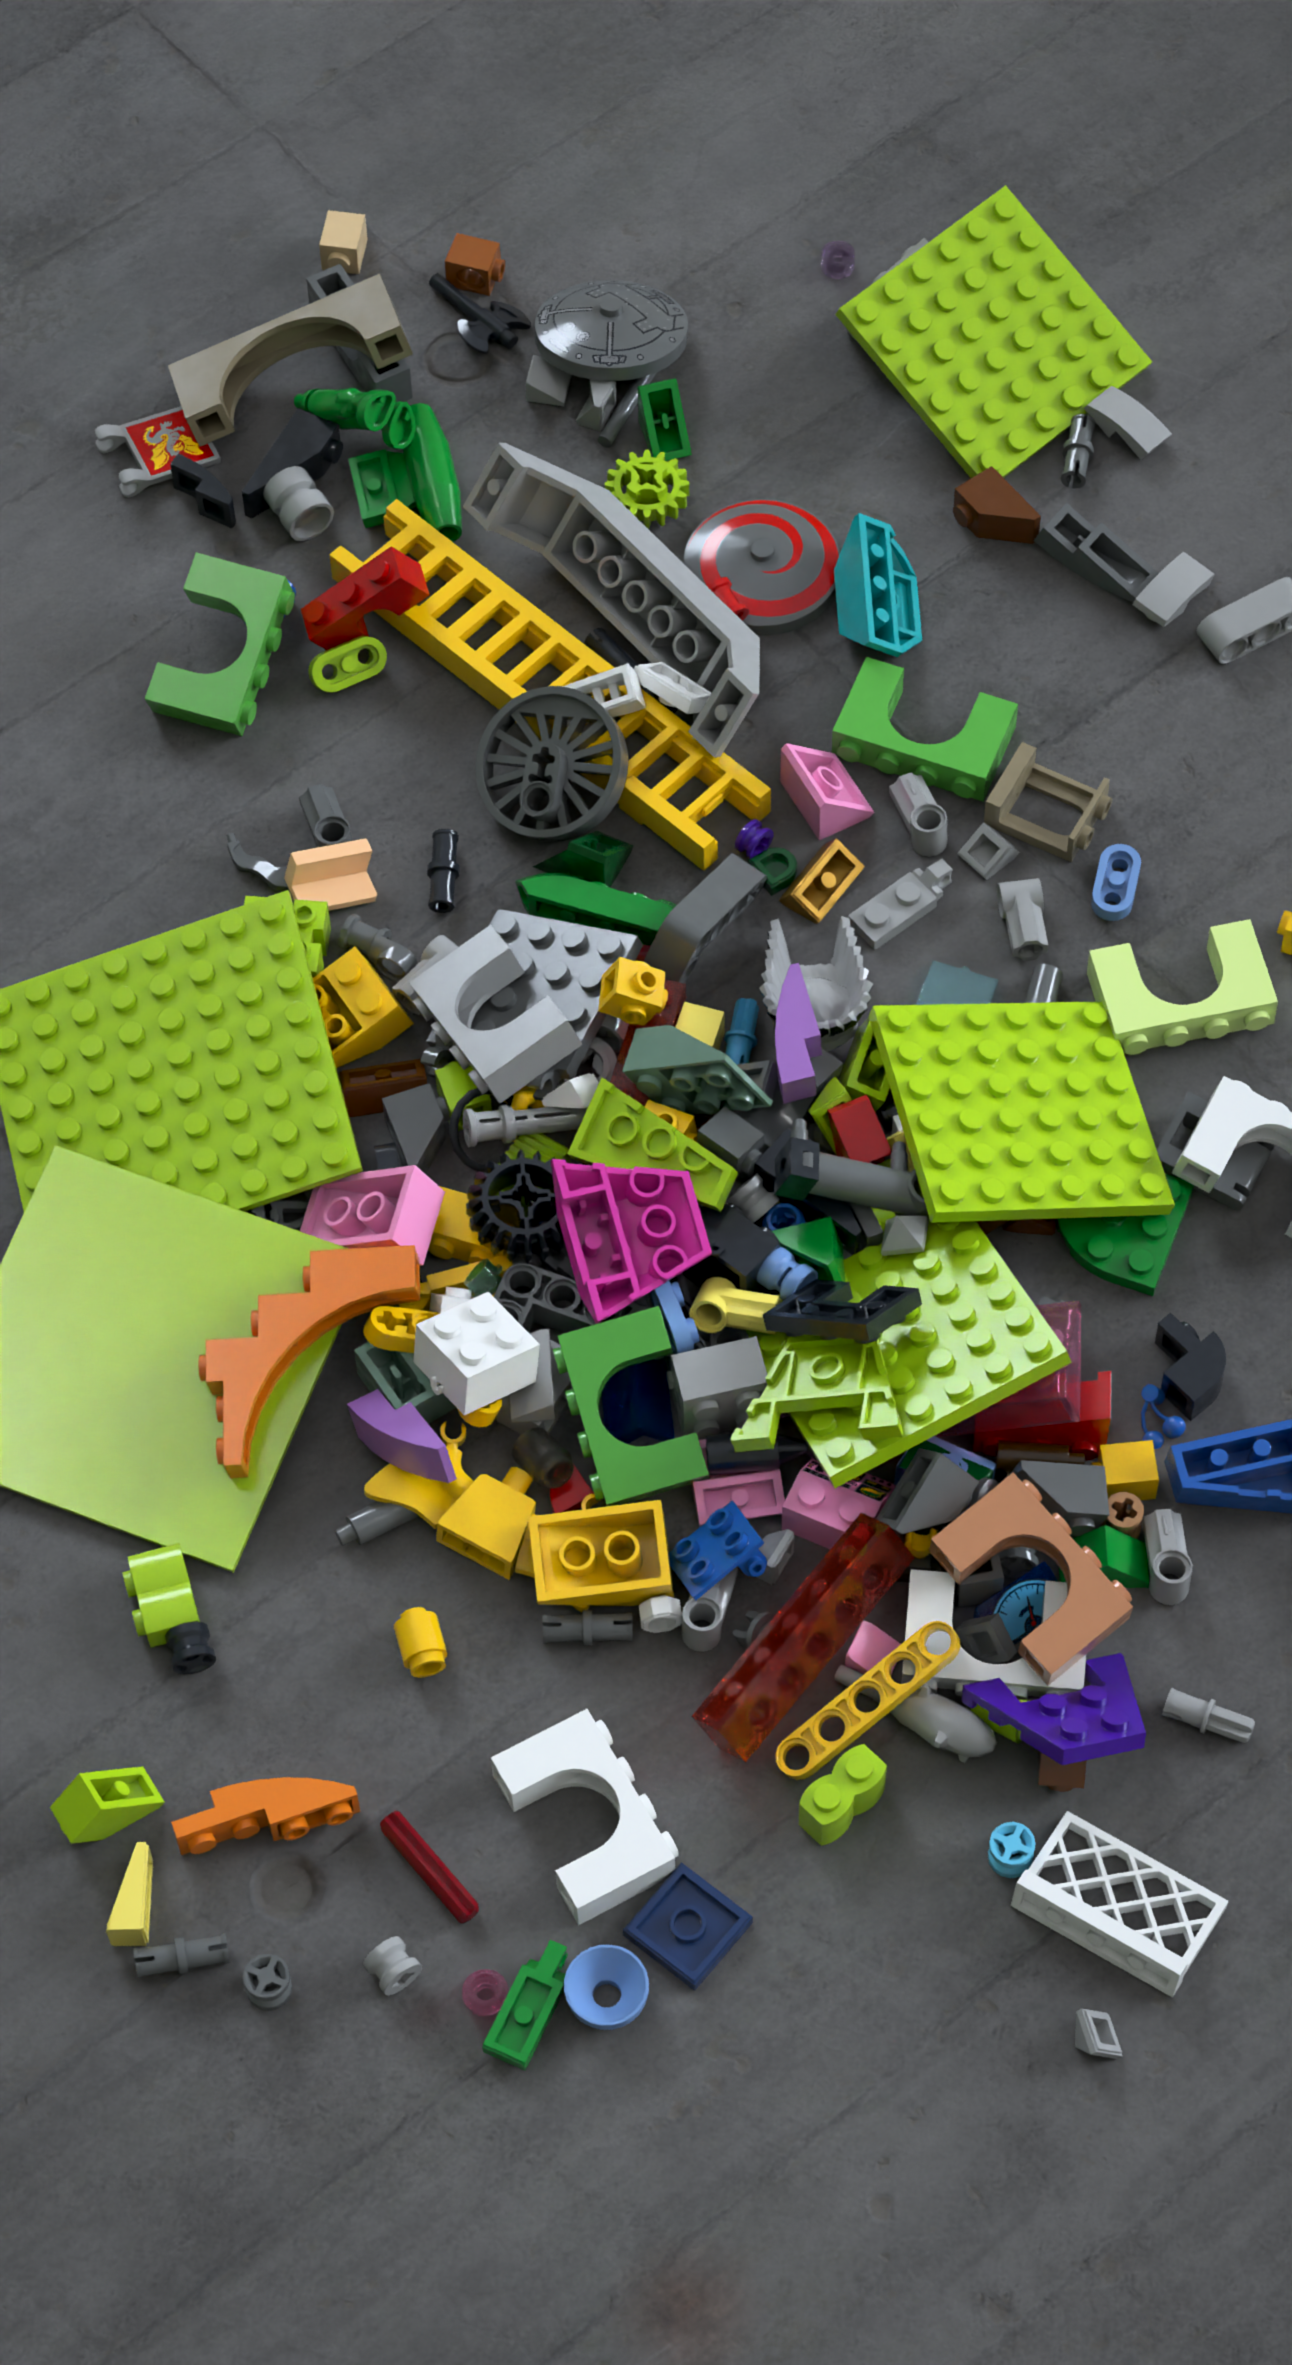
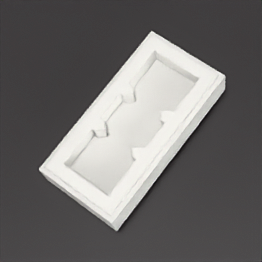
(672, 687)

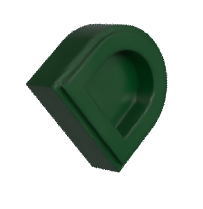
(779, 867)

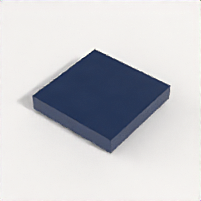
(688, 1926)

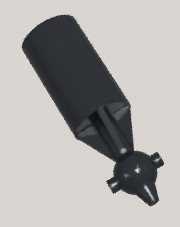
(725, 1460)

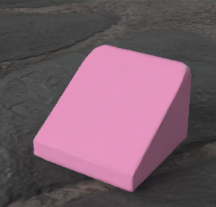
(869, 1648)

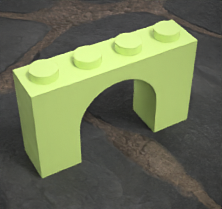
(1145, 1022)

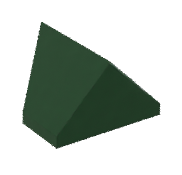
(592, 856)

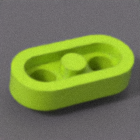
(346, 666)

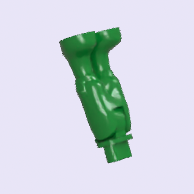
(363, 411)

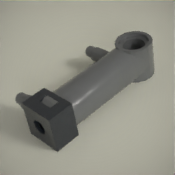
(805, 1170)

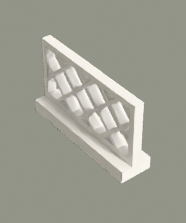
(1093, 1925)

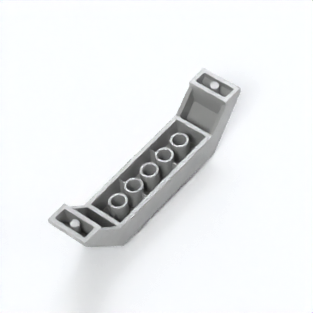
(627, 579)

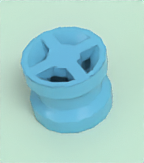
(1014, 1839)

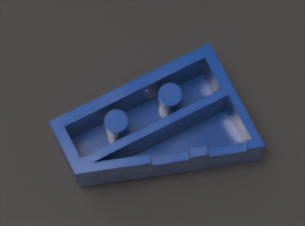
(1235, 1469)

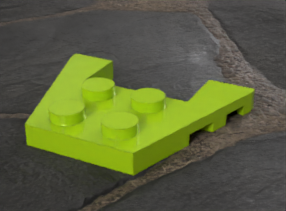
(822, 1376)

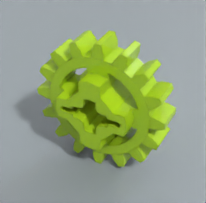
(647, 487)

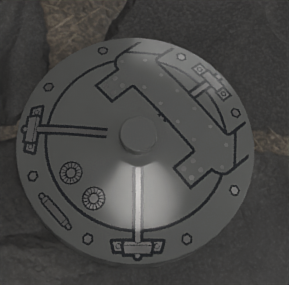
(611, 330)

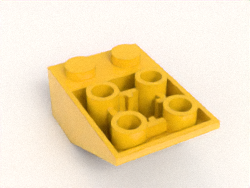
(357, 1008)

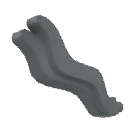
(258, 865)

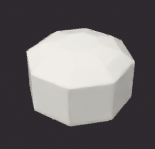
(660, 1614)

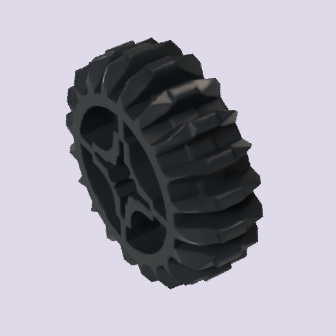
(491, 1212)

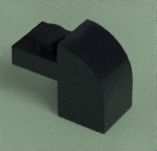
(1198, 1366)

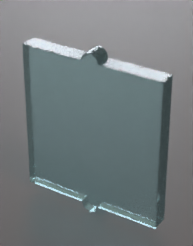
(956, 986)

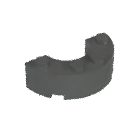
(746, 1136)

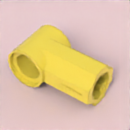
(723, 1306)

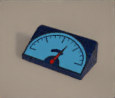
(1019, 1602)

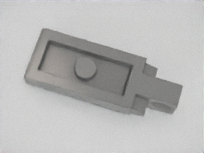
(901, 904)

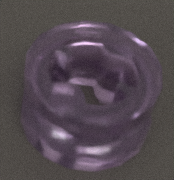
(839, 249)

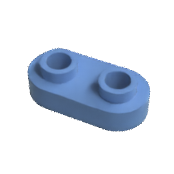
(1116, 885)
(680, 1331)

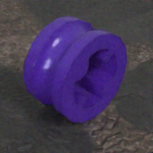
(753, 838)

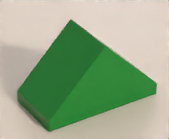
(663, 419)
(817, 1246)
(1120, 1555)

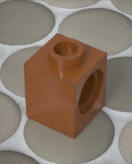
(474, 264)

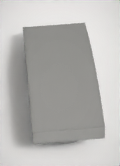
(1122, 414)
(1173, 589)

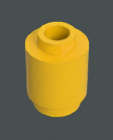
(421, 1642)

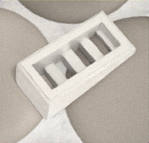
(613, 679)

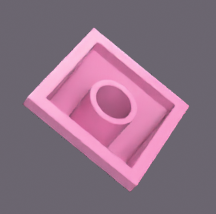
(822, 790)

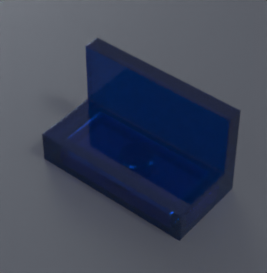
(638, 1403)

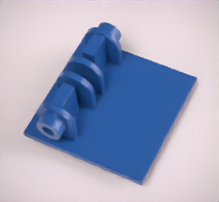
(716, 1550)

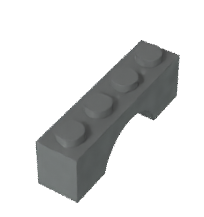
(392, 377)

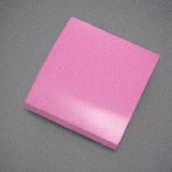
(754, 1493)

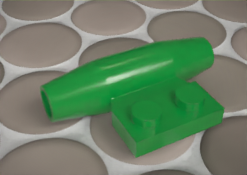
(417, 477)

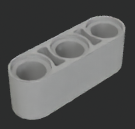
(1249, 622)

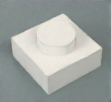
(452, 1298)

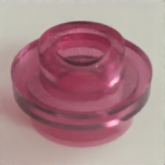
(484, 1979)

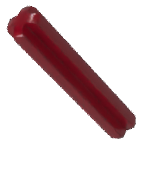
(429, 1867)

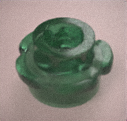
(484, 1278)

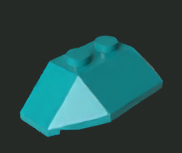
(876, 589)

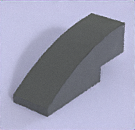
(1095, 554)

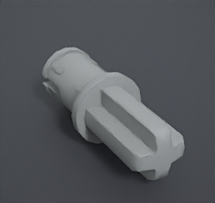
(1208, 1716)

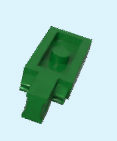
(528, 2008)

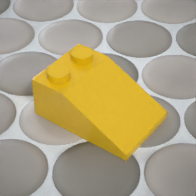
(601, 1555)

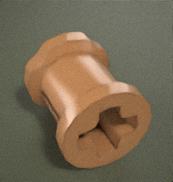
(1118, 1509)

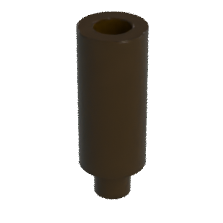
(1012, 1452)

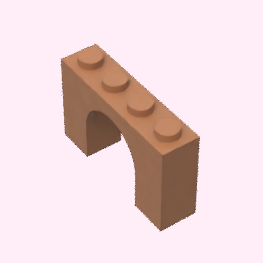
(1015, 1518)

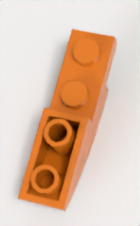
(283, 1804)

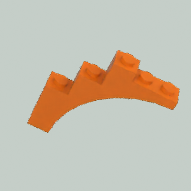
(337, 1288)

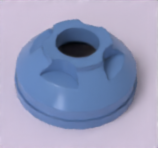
(604, 1966)

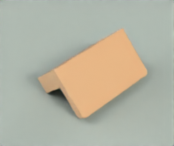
(332, 874)

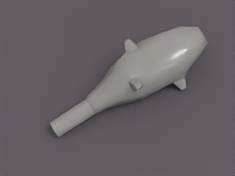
(935, 1719)

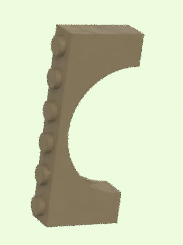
(351, 318)

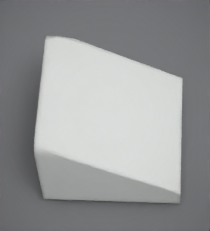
(573, 1093)

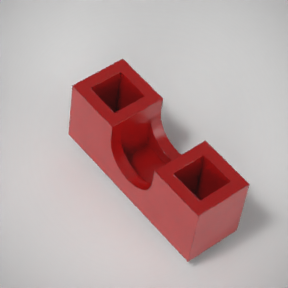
(385, 583)

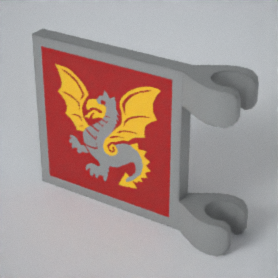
(154, 446)

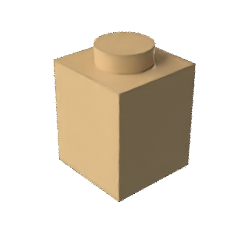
(343, 241)

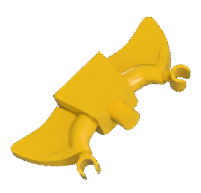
(476, 1517)

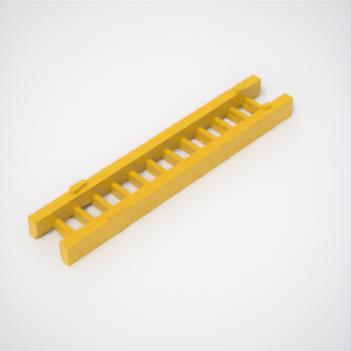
(576, 661)

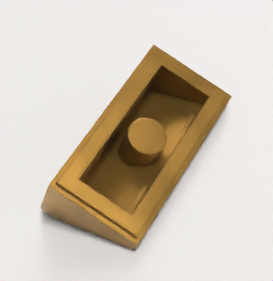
(822, 881)

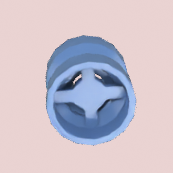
(784, 1274)

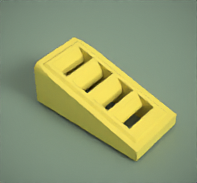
(131, 1911)

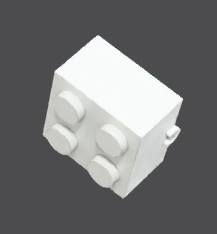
(475, 1353)

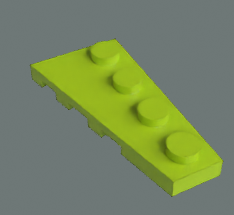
(629, 1135)

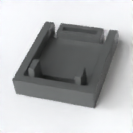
(1241, 1169)

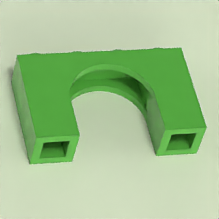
(226, 697)
(957, 765)
(591, 1359)

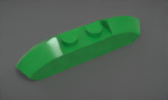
(592, 904)

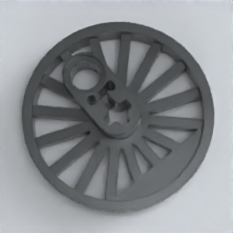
(563, 748)

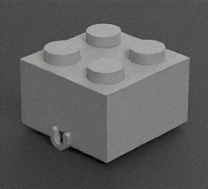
(716, 1386)

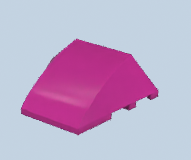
(626, 1230)

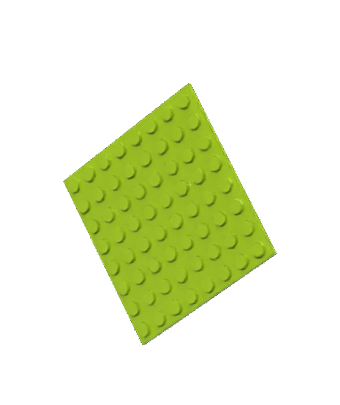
(181, 1063)
(103, 1345)

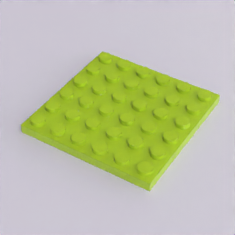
(993, 337)
(1019, 1111)
(948, 1359)

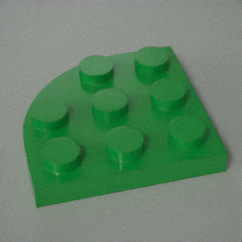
(1127, 1248)

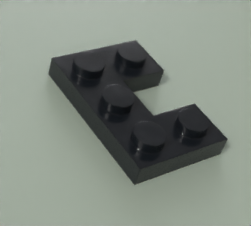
(825, 1311)

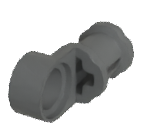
(389, 957)

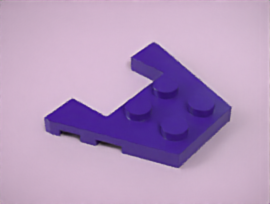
(1072, 1725)

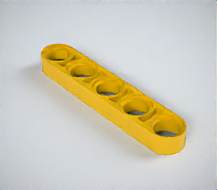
(845, 1707)

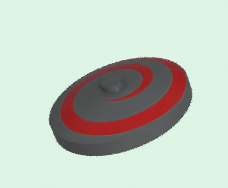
(773, 556)

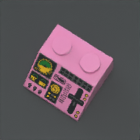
(824, 1512)

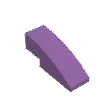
(796, 1038)
(401, 1437)

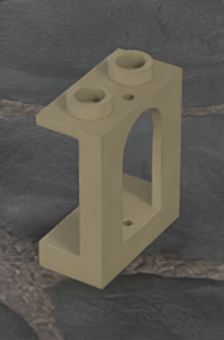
(1024, 772)

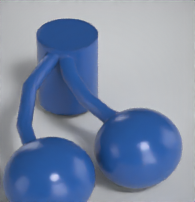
(1172, 1427)

